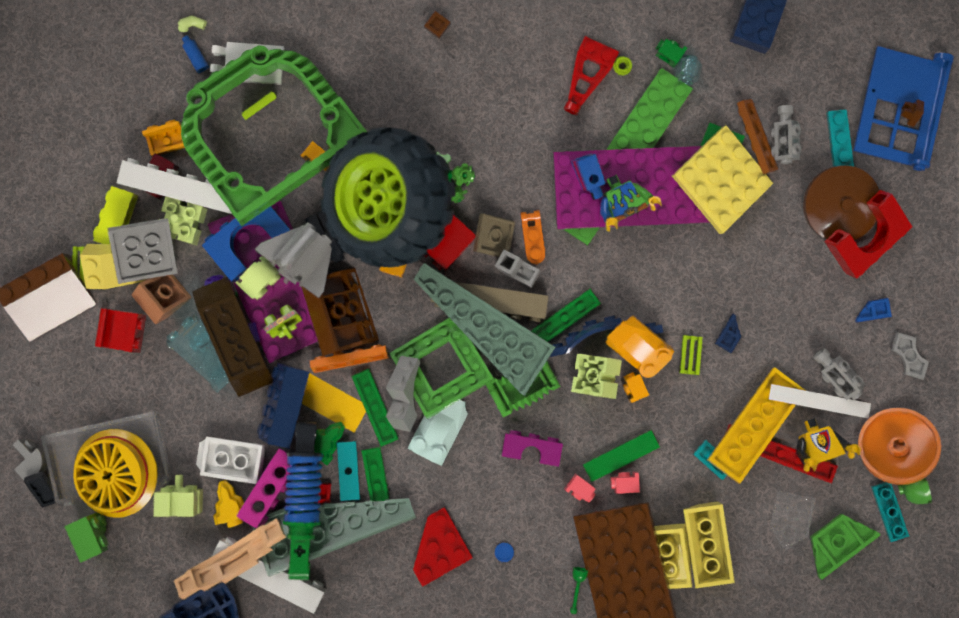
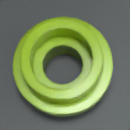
(626, 61)

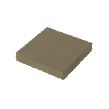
(493, 235)

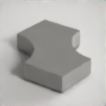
(906, 348)

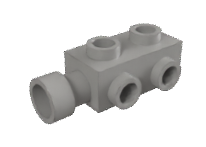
(786, 137)
(840, 374)

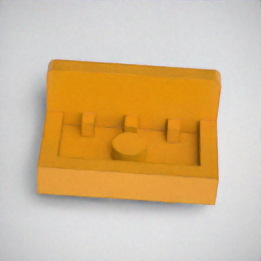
(164, 138)

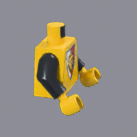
(822, 445)

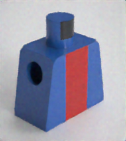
(584, 168)

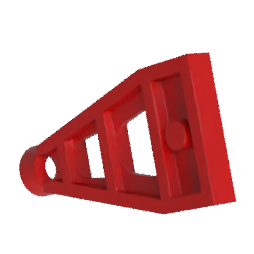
(594, 52)

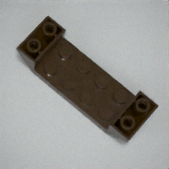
(231, 337)

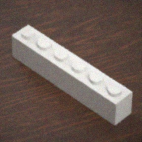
(170, 184)
(299, 592)

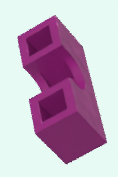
(549, 449)

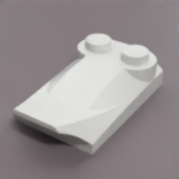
(230, 459)

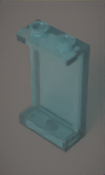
(196, 348)

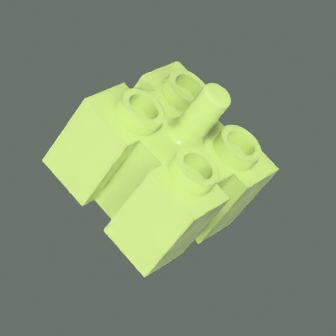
(184, 220)
(596, 376)
(178, 500)

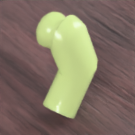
(190, 21)

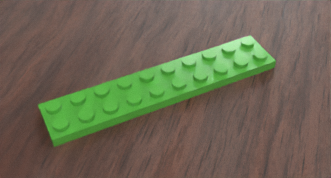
(645, 124)

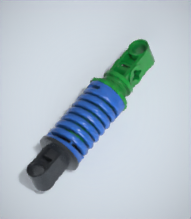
(303, 511)

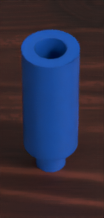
(194, 54)

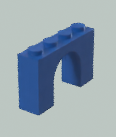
(221, 244)

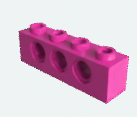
(258, 494)

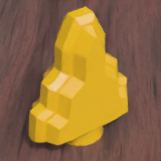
(227, 505)

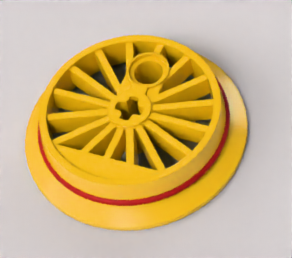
(138, 460)

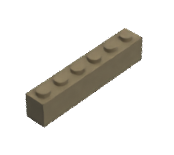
(510, 301)

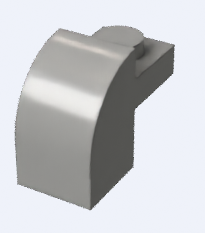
(517, 269)
(34, 458)

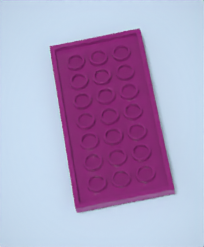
(645, 166)
(277, 295)

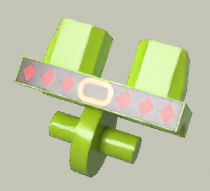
(283, 325)

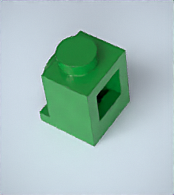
(670, 52)

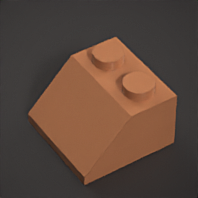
(160, 297)

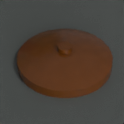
(839, 201)

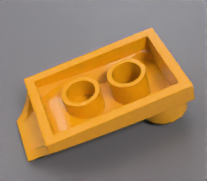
(640, 346)

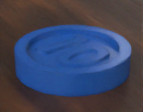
(504, 552)

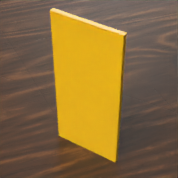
(333, 403)

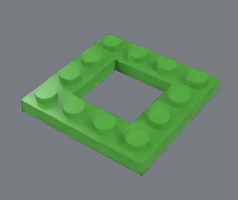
(477, 373)

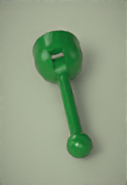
(579, 575)

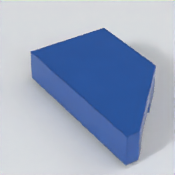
(875, 310)

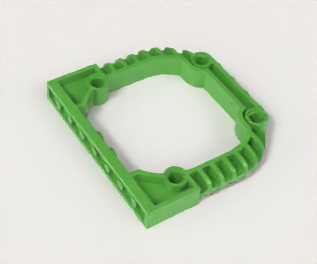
(244, 199)

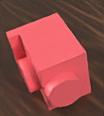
(625, 483)
(580, 488)

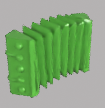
(509, 398)

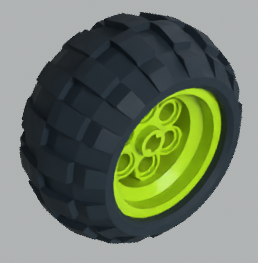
(360, 199)

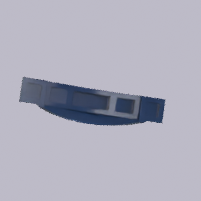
(591, 328)

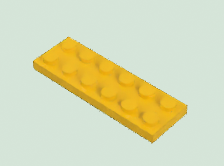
(753, 429)

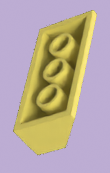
(708, 545)

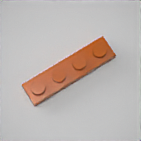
(356, 357)

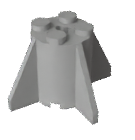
(300, 256)

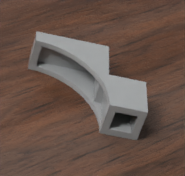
(401, 388)

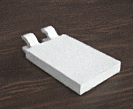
(235, 50)

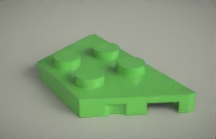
(839, 542)

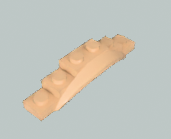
(230, 561)

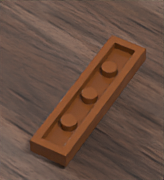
(757, 136)

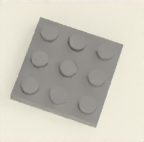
(142, 250)

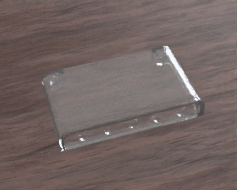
(63, 446)

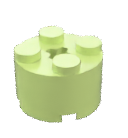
(258, 277)

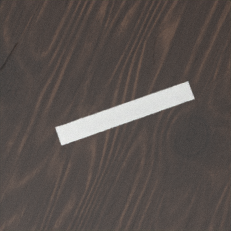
(819, 401)

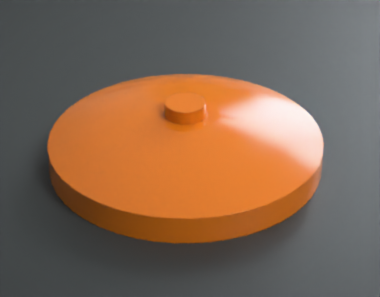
(899, 446)

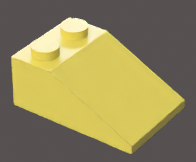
(99, 267)
(675, 554)

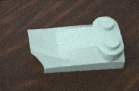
(438, 433)

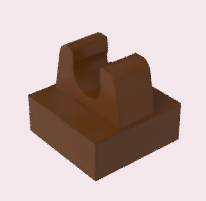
(437, 25)
(913, 111)

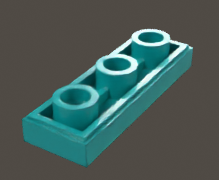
(348, 483)
(887, 500)

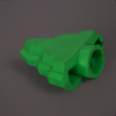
(327, 440)

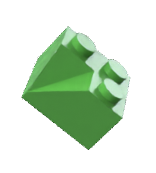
(88, 536)

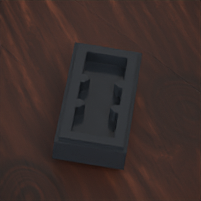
(40, 488)

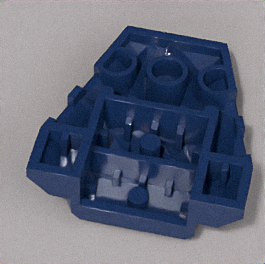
(212, 603)

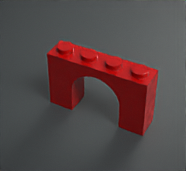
(891, 226)

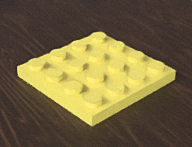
(722, 179)

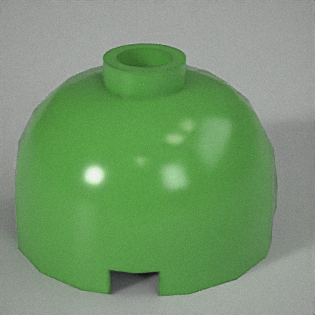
(917, 492)

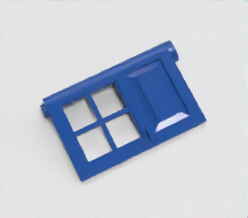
(898, 80)

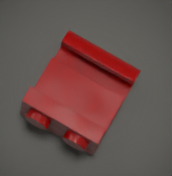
(120, 330)

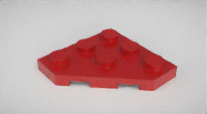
(439, 548)

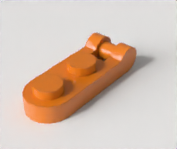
(533, 237)

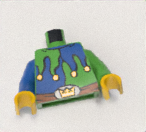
(624, 201)

